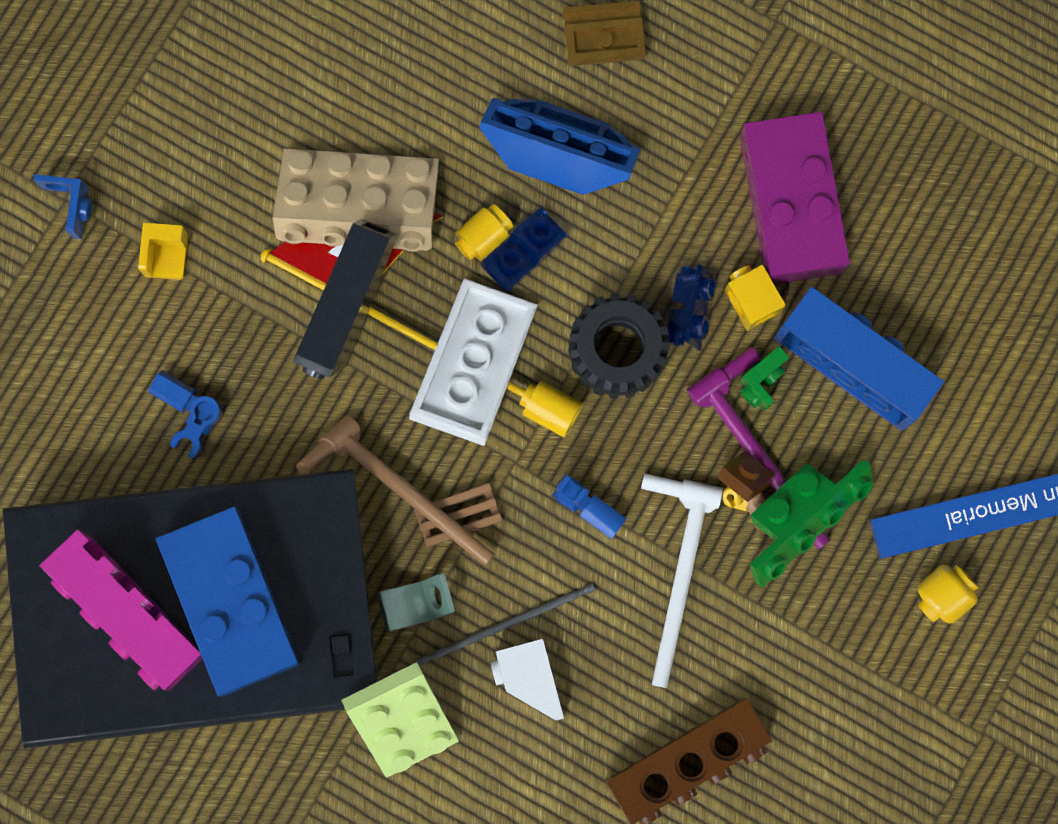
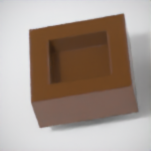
(746, 476)

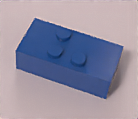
(859, 359)
(227, 601)

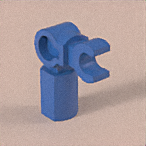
(203, 415)
(593, 511)

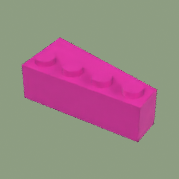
(122, 610)

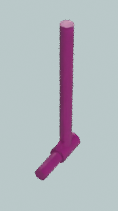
(712, 392)

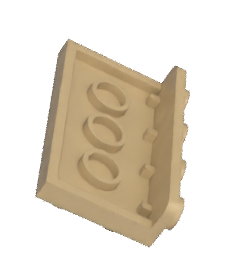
(329, 191)

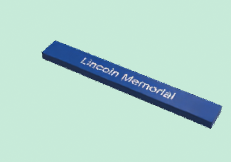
(966, 517)

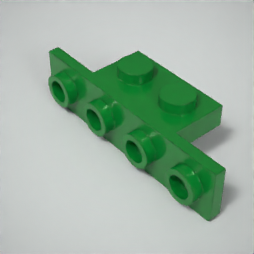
(801, 513)

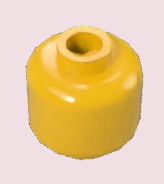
(947, 594)

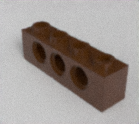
(737, 719)

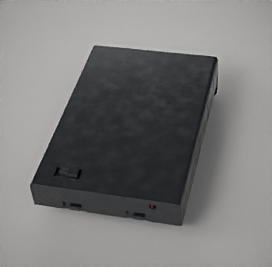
(312, 558)

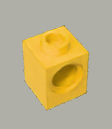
(754, 296)

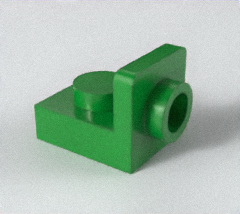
(765, 371)

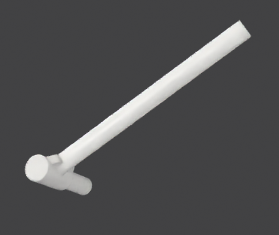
(699, 500)

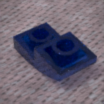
(524, 250)

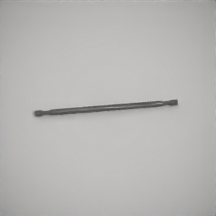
(506, 624)

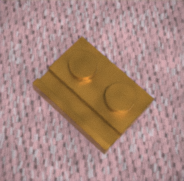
(604, 33)

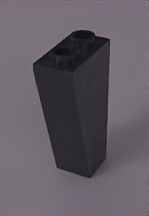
(345, 300)

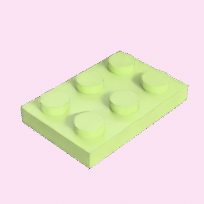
(400, 720)

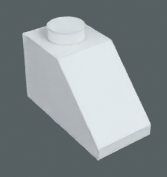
(528, 677)

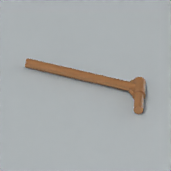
(345, 439)

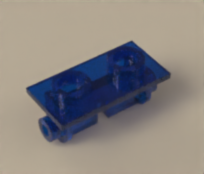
(695, 290)

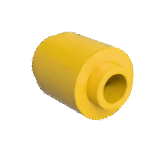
(483, 233)

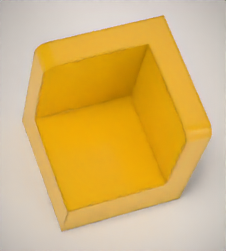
(163, 251)

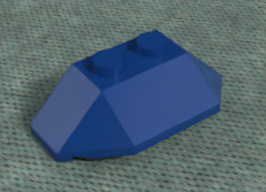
(558, 145)

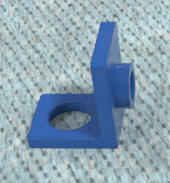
(79, 206)

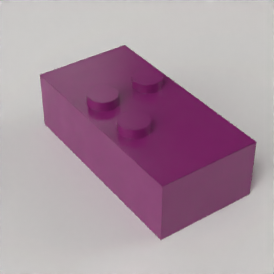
(794, 198)

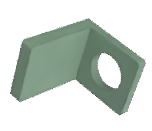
(415, 603)

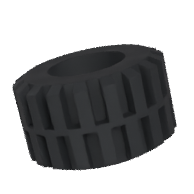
(627, 314)

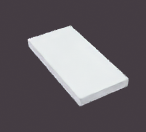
(473, 362)

